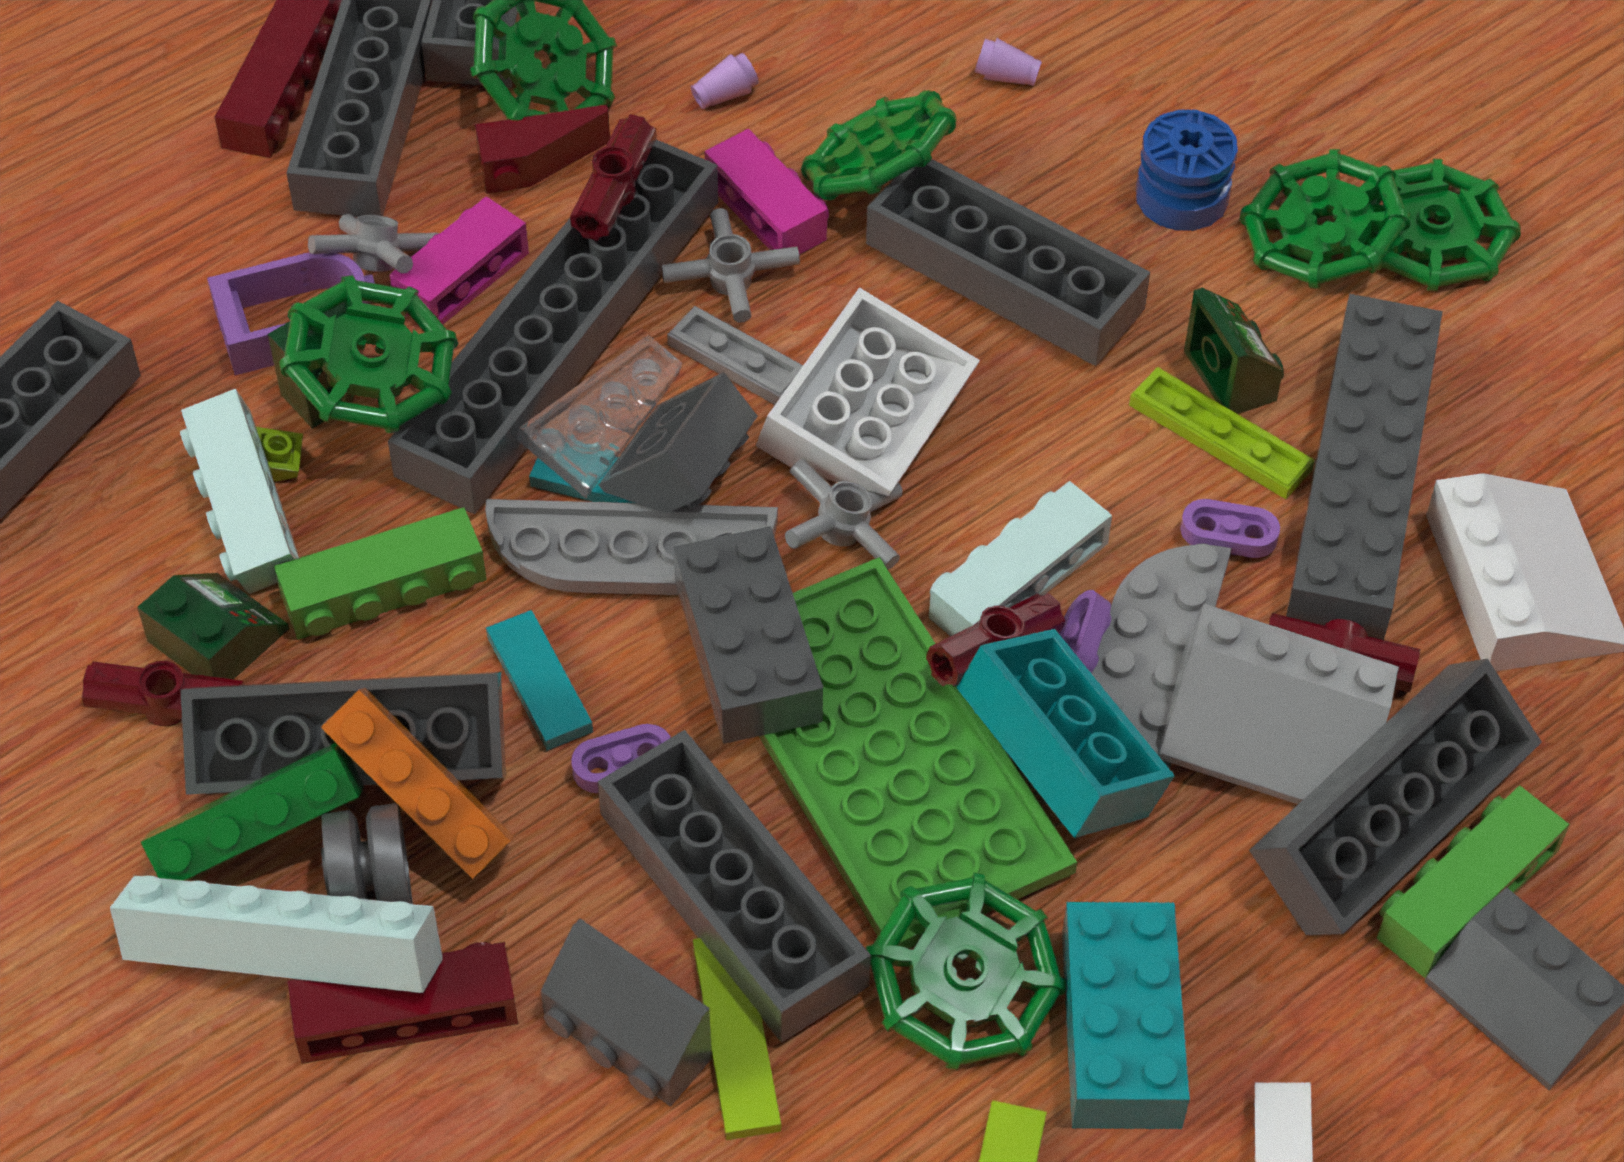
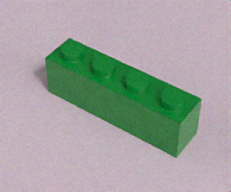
(253, 814)

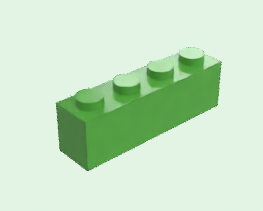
(380, 573)
(1500, 852)

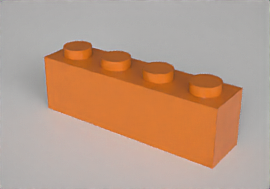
(417, 782)

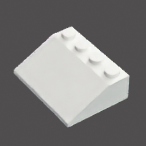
(867, 397)
(1522, 571)

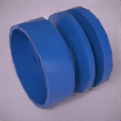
(1186, 170)

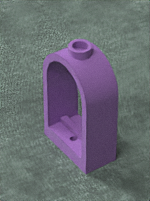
(267, 283)

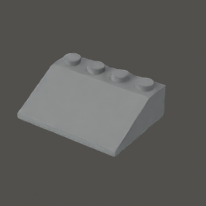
(1271, 705)

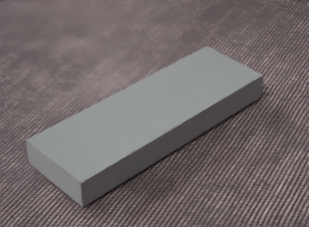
(734, 353)

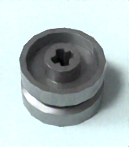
(369, 865)

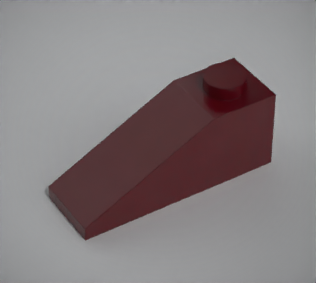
(531, 149)

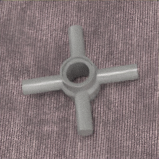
(372, 242)
(730, 265)
(842, 515)

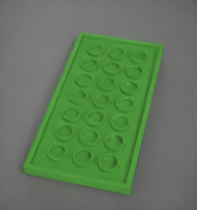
(901, 768)

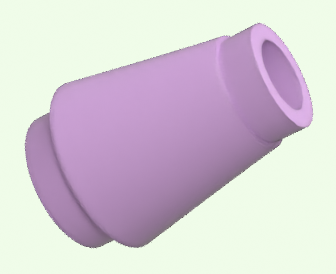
(1006, 63)
(726, 81)

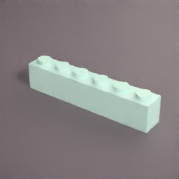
(278, 933)

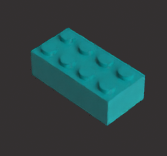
(1064, 732)
(1124, 1016)

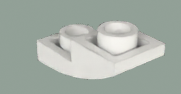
(1283, 1122)

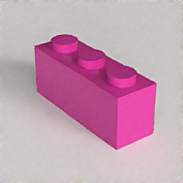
(767, 194)
(465, 258)

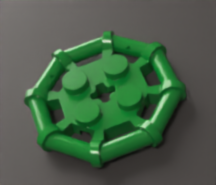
(560, 42)
(878, 145)
(1427, 195)
(1321, 198)
(363, 376)
(971, 1000)

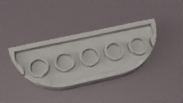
(608, 543)
(1150, 630)

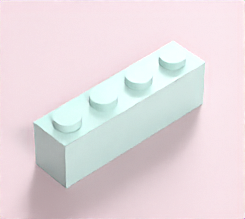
(239, 488)
(1023, 560)

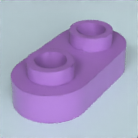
(1230, 527)
(1085, 625)
(613, 752)

